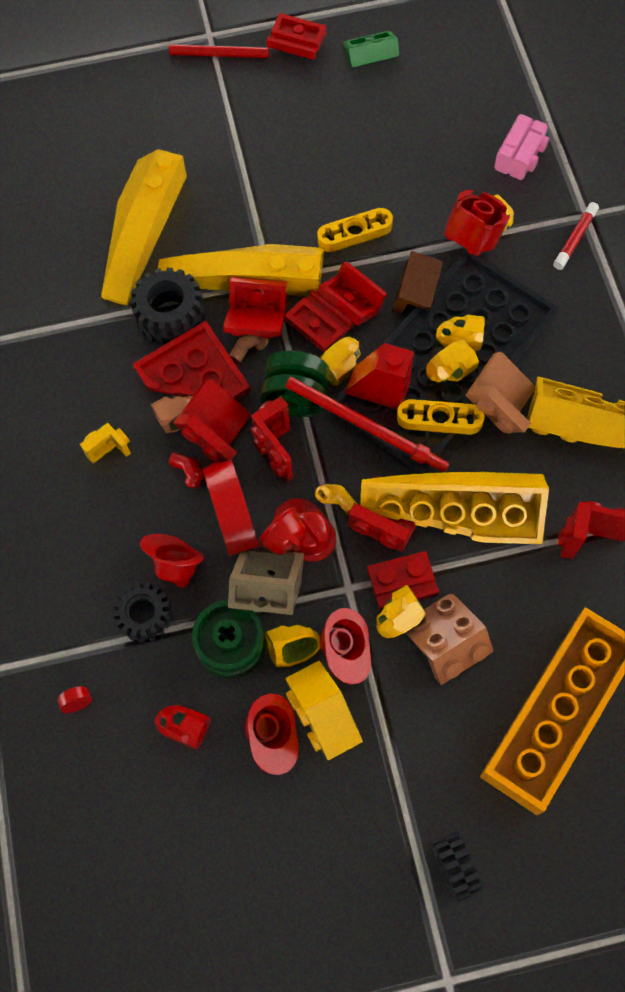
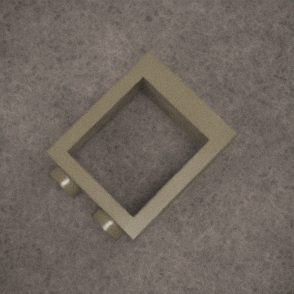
(252, 580)

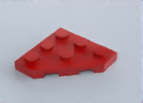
(187, 362)

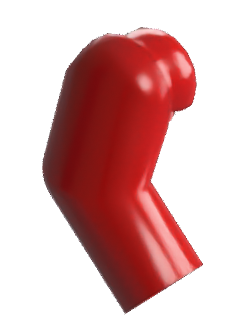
(191, 469)

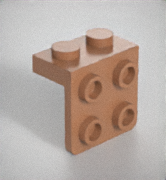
(502, 393)
(451, 638)

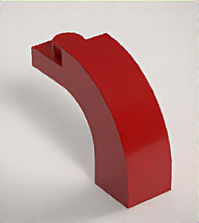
(230, 507)

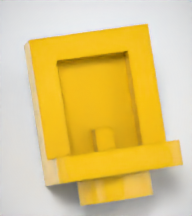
(102, 441)

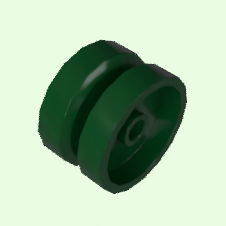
(301, 366)
(218, 653)

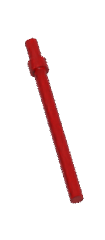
(418, 452)

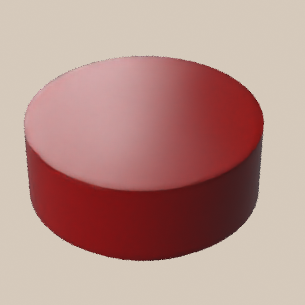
(74, 699)

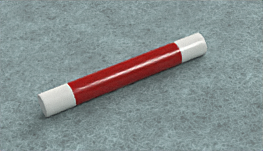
(575, 236)

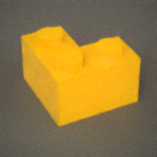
(323, 709)

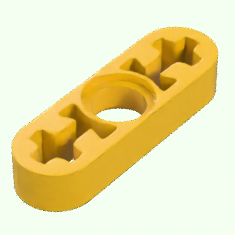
(361, 220)
(449, 408)

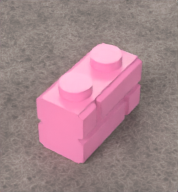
(521, 147)

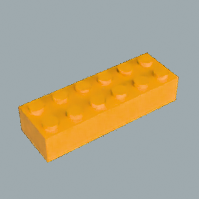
(559, 713)

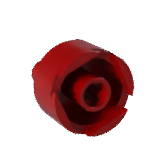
(476, 222)

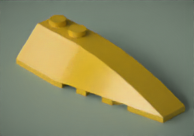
(140, 220)
(213, 270)
(576, 414)
(473, 504)

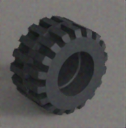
(163, 288)

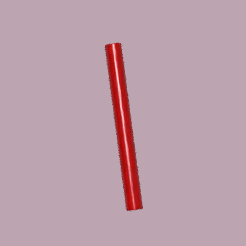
(219, 51)

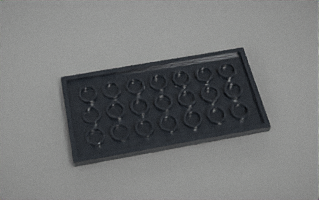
(511, 325)

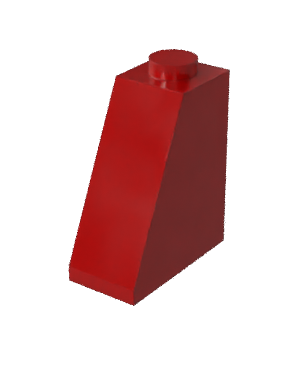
(382, 376)

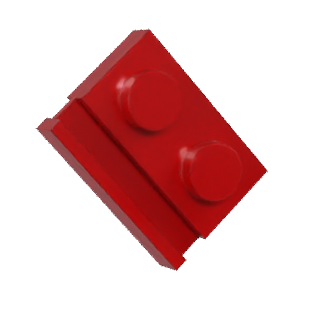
(296, 36)
(319, 321)
(396, 573)

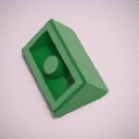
(371, 48)

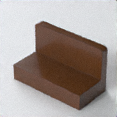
(417, 282)

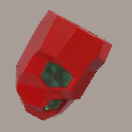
(183, 725)

